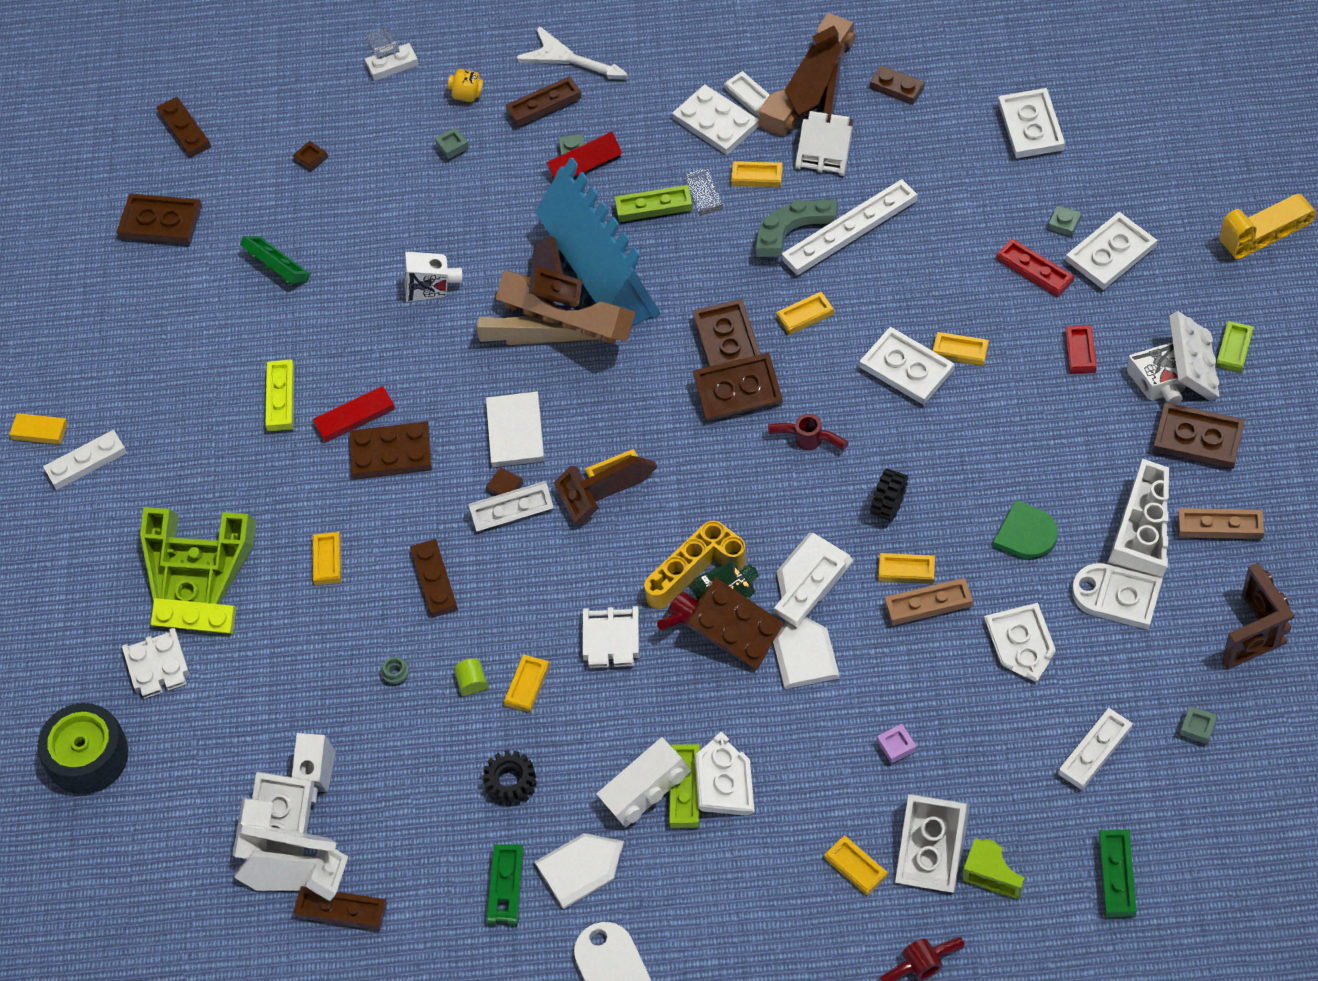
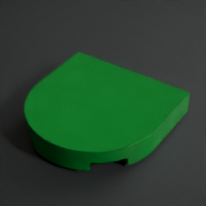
(1027, 532)

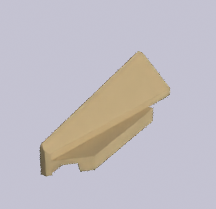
(527, 331)

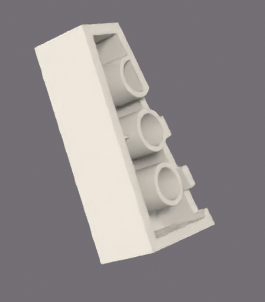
(1142, 532)

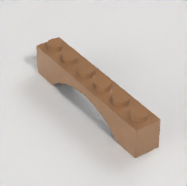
(777, 112)
(601, 318)

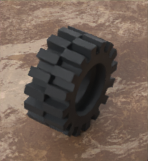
(889, 494)
(502, 765)

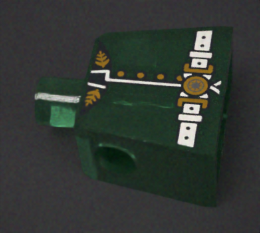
(730, 575)

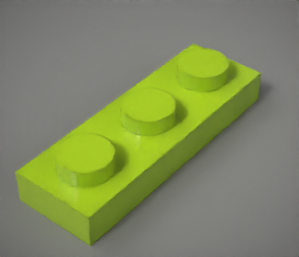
(653, 203)
(683, 796)

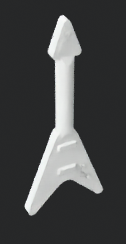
(556, 53)

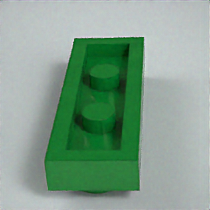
(274, 259)
(1117, 873)

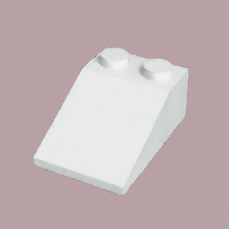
(932, 842)

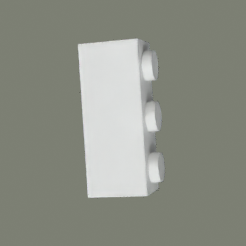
(644, 782)

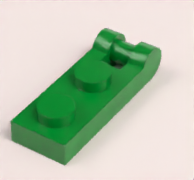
(505, 883)

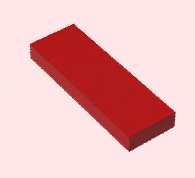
(588, 155)
(1035, 267)
(353, 414)

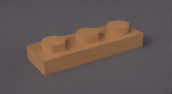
(1220, 523)
(928, 601)

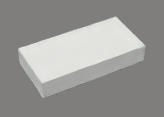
(746, 92)

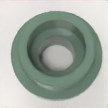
(391, 664)

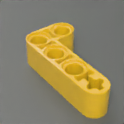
(1247, 235)
(663, 587)

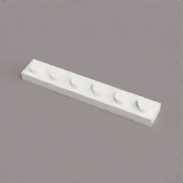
(849, 227)

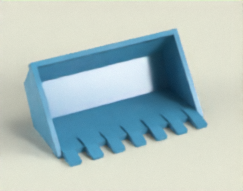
(591, 245)

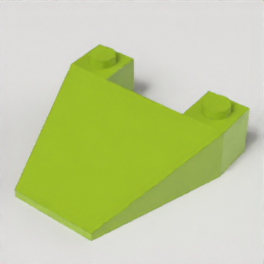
(194, 567)

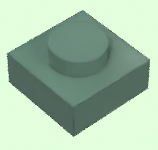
(570, 142)
(451, 143)
(1064, 221)
(1198, 725)

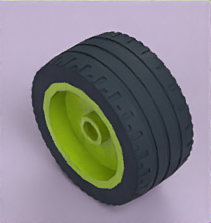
(82, 748)

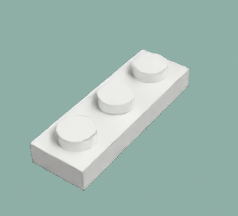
(85, 459)
(511, 506)
(809, 588)
(1095, 749)

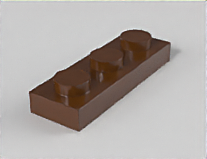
(543, 101)
(183, 127)
(434, 578)
(341, 909)

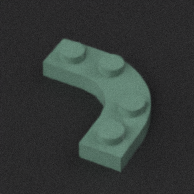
(782, 221)

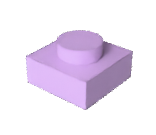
(896, 743)

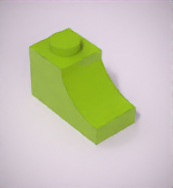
(988, 869)

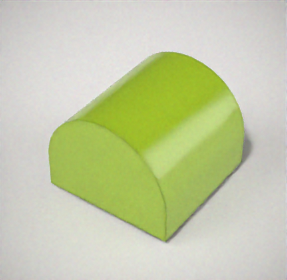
(470, 676)

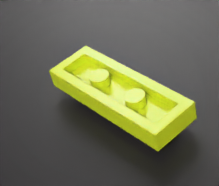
(280, 395)
(193, 616)

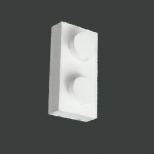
(392, 64)

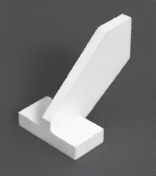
(255, 830)
(289, 872)

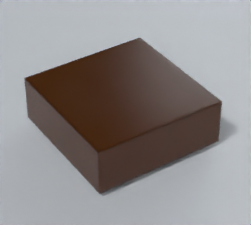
(310, 156)
(503, 482)

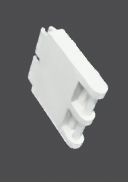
(824, 143)
(611, 637)
(156, 663)

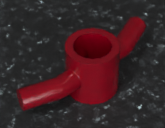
(808, 432)
(679, 611)
(923, 959)

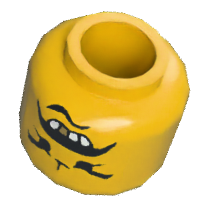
(465, 85)

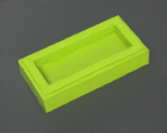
(1234, 346)

